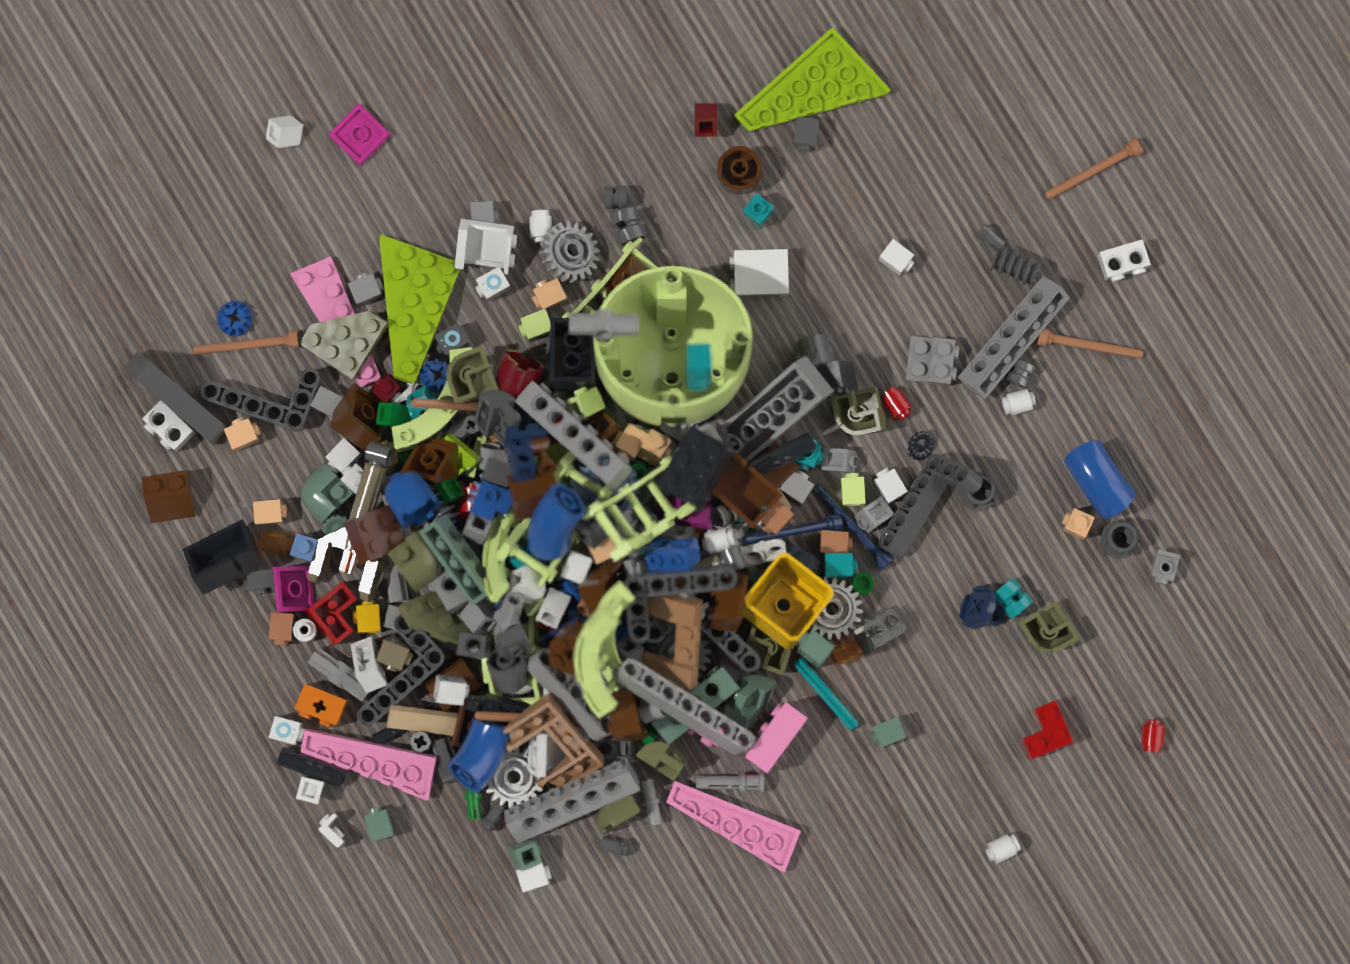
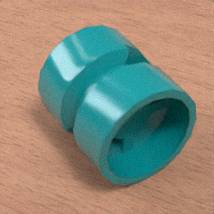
(1009, 590)

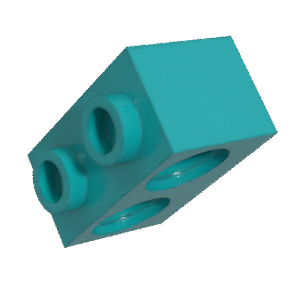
(698, 366)
(839, 565)

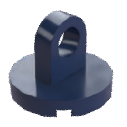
(978, 608)

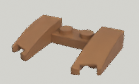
(687, 615)
(548, 716)

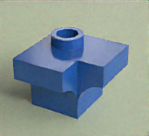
(490, 499)

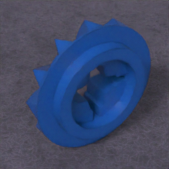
(239, 327)
(427, 377)

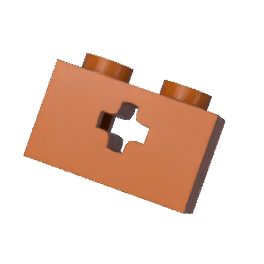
(334, 706)

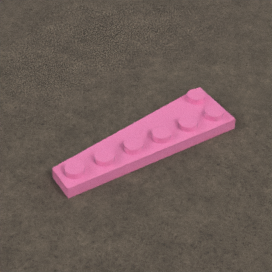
(329, 301)
(390, 765)
(753, 832)

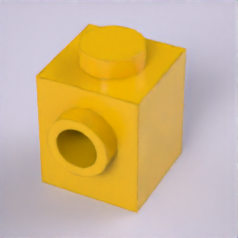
(368, 617)

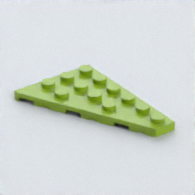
(816, 82)
(416, 297)

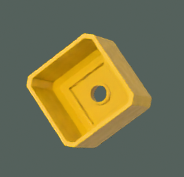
(797, 585)

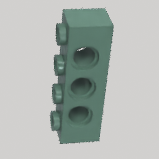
(456, 558)
(814, 648)
(726, 688)

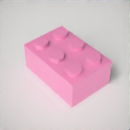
(775, 736)

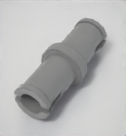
(651, 802)

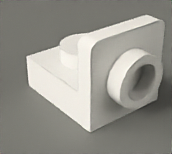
(332, 834)

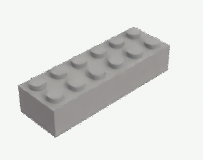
(777, 408)

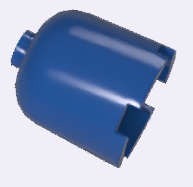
(411, 499)

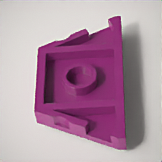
(696, 519)

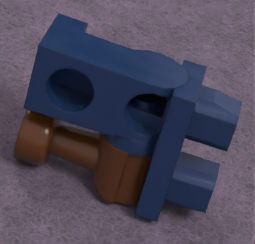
(523, 447)

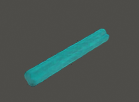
(825, 693)

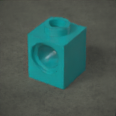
(758, 210)

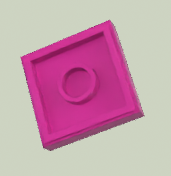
(359, 134)

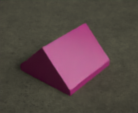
(292, 589)

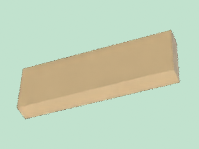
(421, 720)

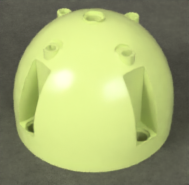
(670, 317)

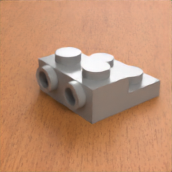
(931, 360)

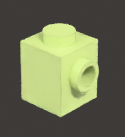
(585, 402)

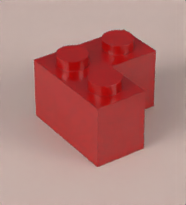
(327, 616)
(1052, 734)

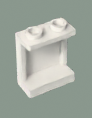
(485, 244)
(760, 272)
(545, 753)

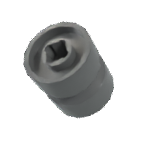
(628, 225)

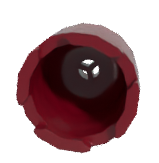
(517, 372)

